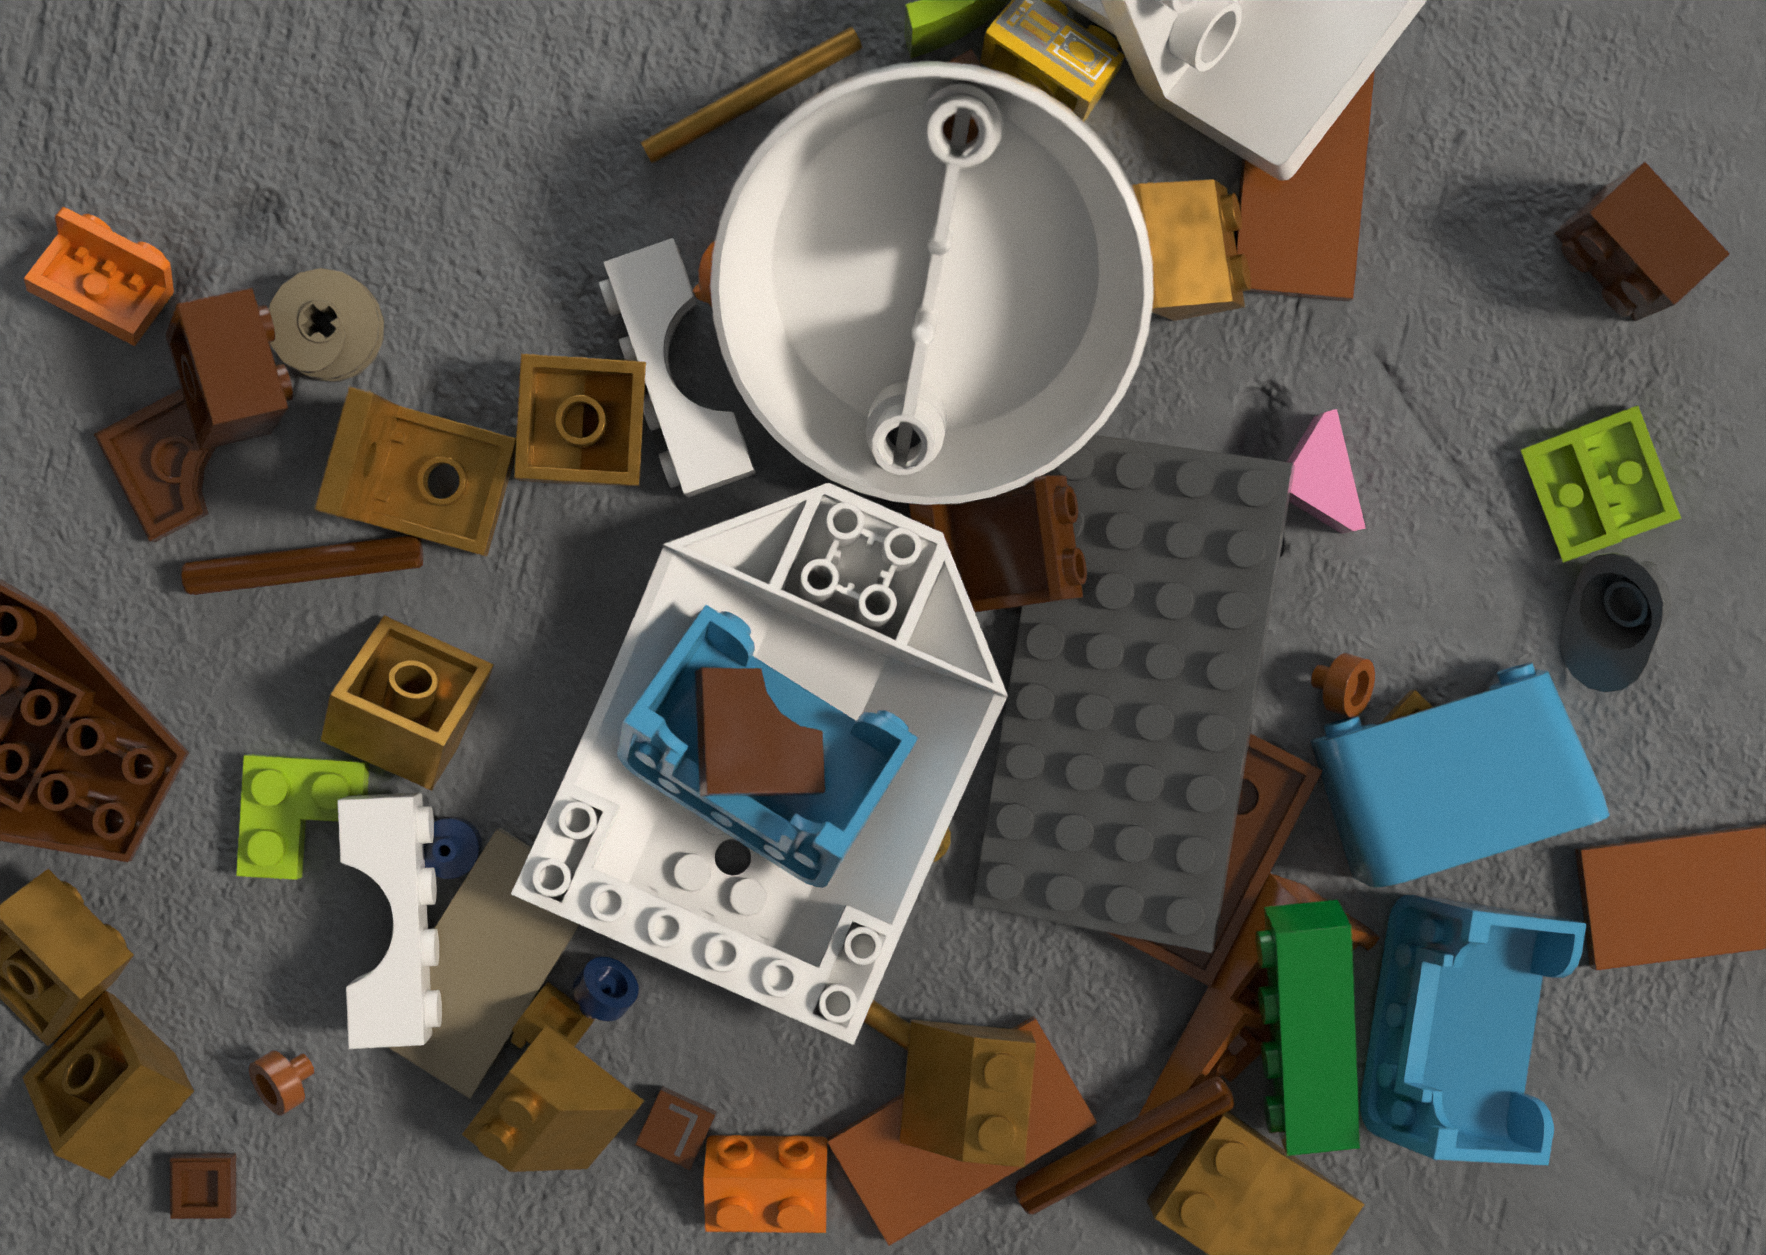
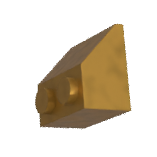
(1193, 247)
(579, 420)
(405, 702)
(55, 955)
(106, 1087)
(968, 1092)
(552, 1110)

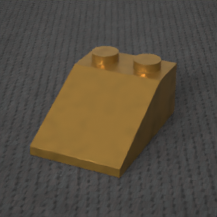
(1246, 1197)

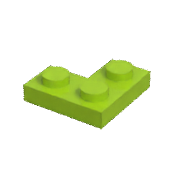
(278, 800)

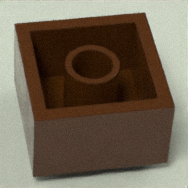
(1640, 244)
(228, 368)

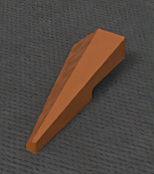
(1228, 1022)

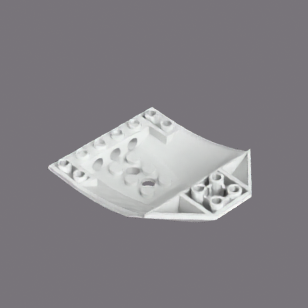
(863, 619)

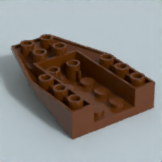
(76, 745)

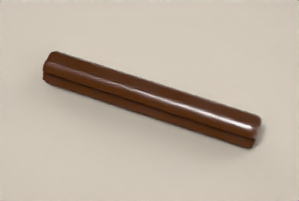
(302, 565)
(1124, 1145)

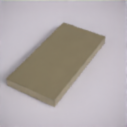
(489, 966)

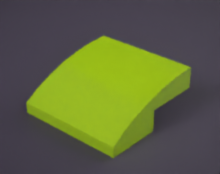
(942, 22)
(1600, 483)

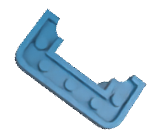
(1457, 780)
(794, 832)
(1460, 1029)

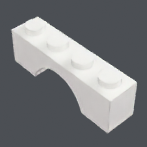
(654, 297)
(386, 841)

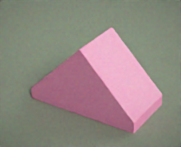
(1324, 476)

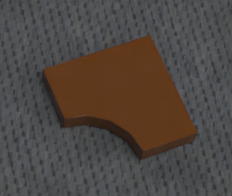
(158, 465)
(748, 742)

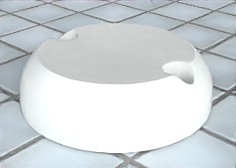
(932, 283)

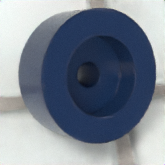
(464, 847)
(605, 989)

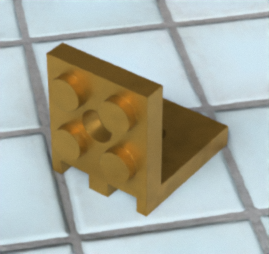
(384, 465)

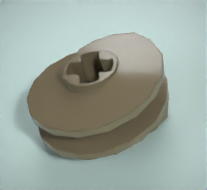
(357, 325)

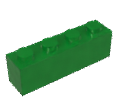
(1310, 1027)

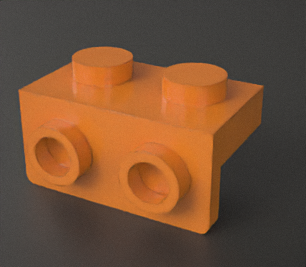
(102, 276)
(765, 1184)

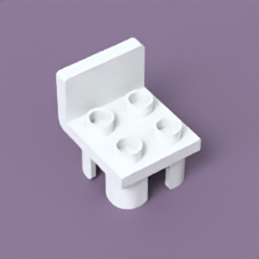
(1254, 71)

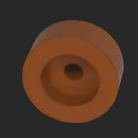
(1345, 684)
(280, 1080)

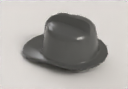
(1613, 621)

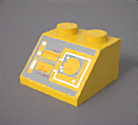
(1052, 53)

